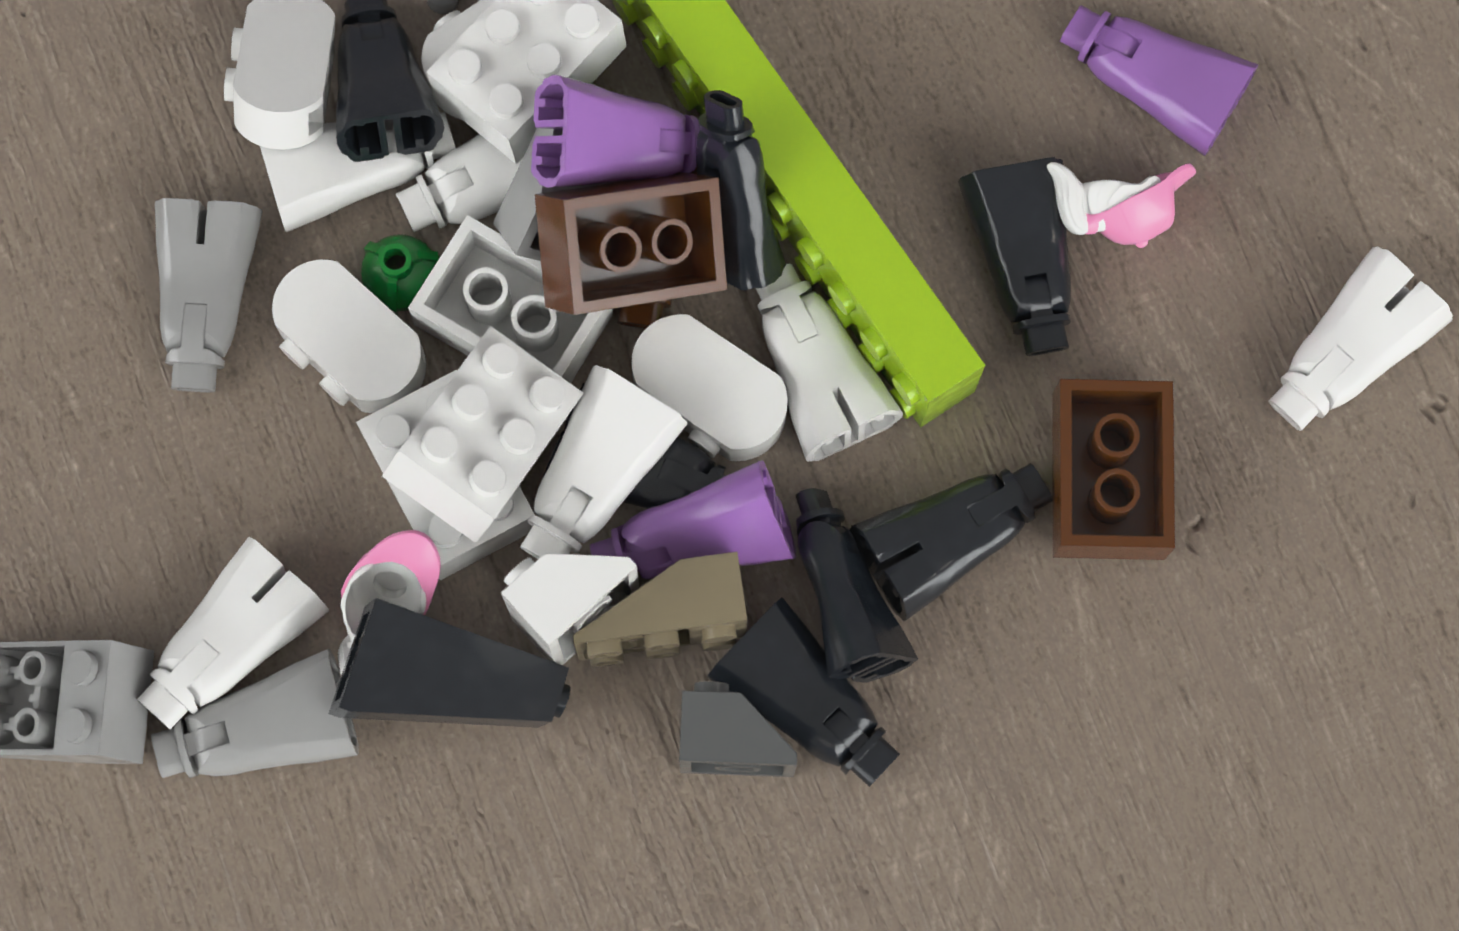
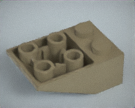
(682, 606)

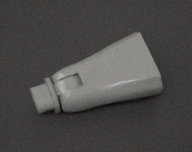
(201, 283)
(262, 725)

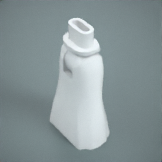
(321, 180)
(460, 184)
(1359, 338)
(827, 380)
(603, 455)
(232, 631)

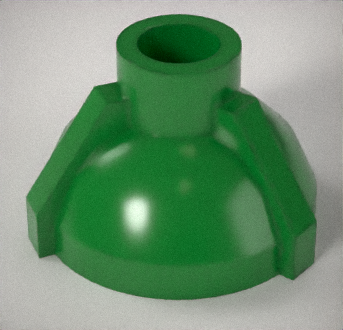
(398, 286)

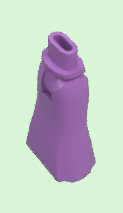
(1170, 78)
(607, 136)
(723, 517)

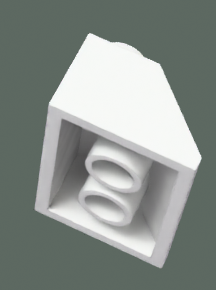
(564, 595)

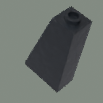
(438, 673)

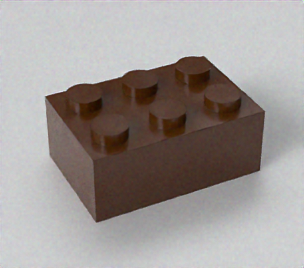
(631, 242)
(1113, 469)

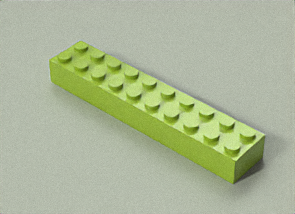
(818, 207)

